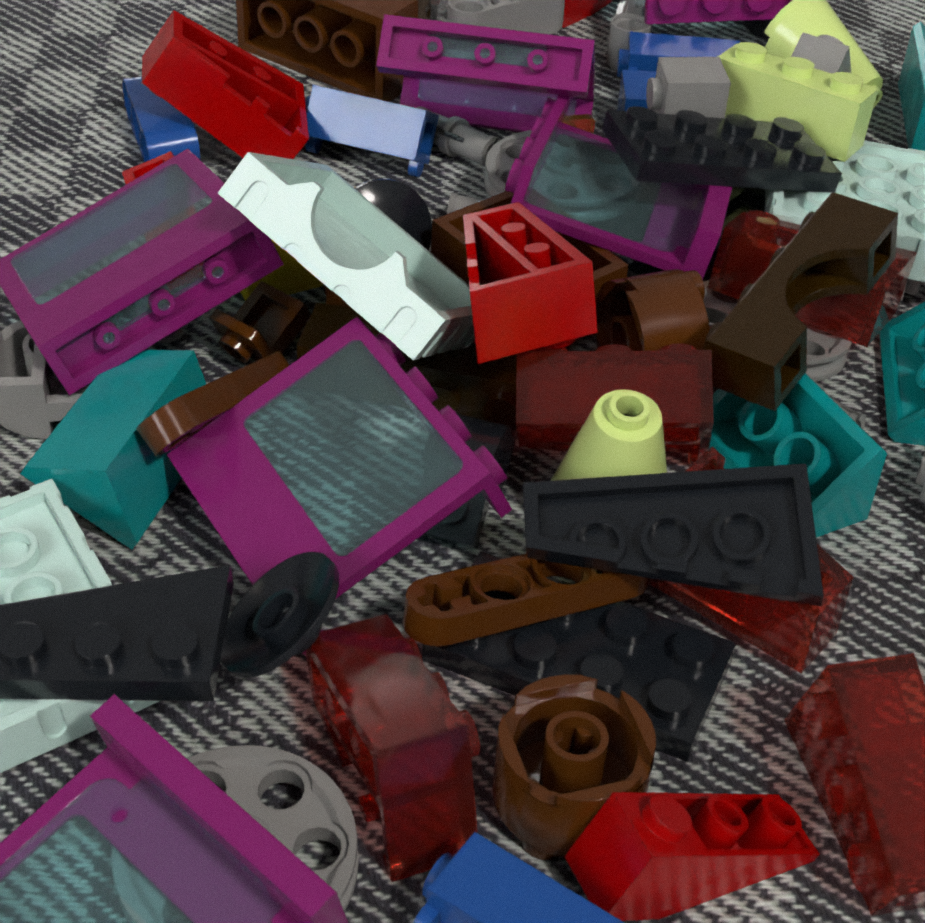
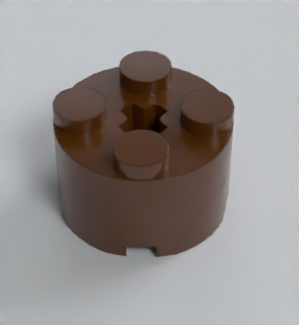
(654, 311)
(564, 757)

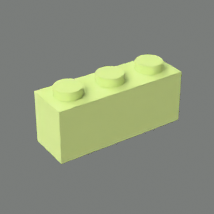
(828, 105)

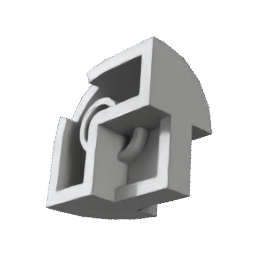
(28, 386)

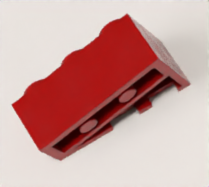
(226, 90)
(525, 284)

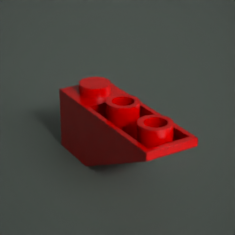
(678, 850)

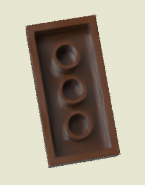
(324, 39)

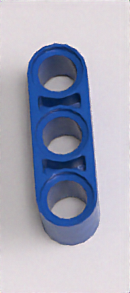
(157, 123)

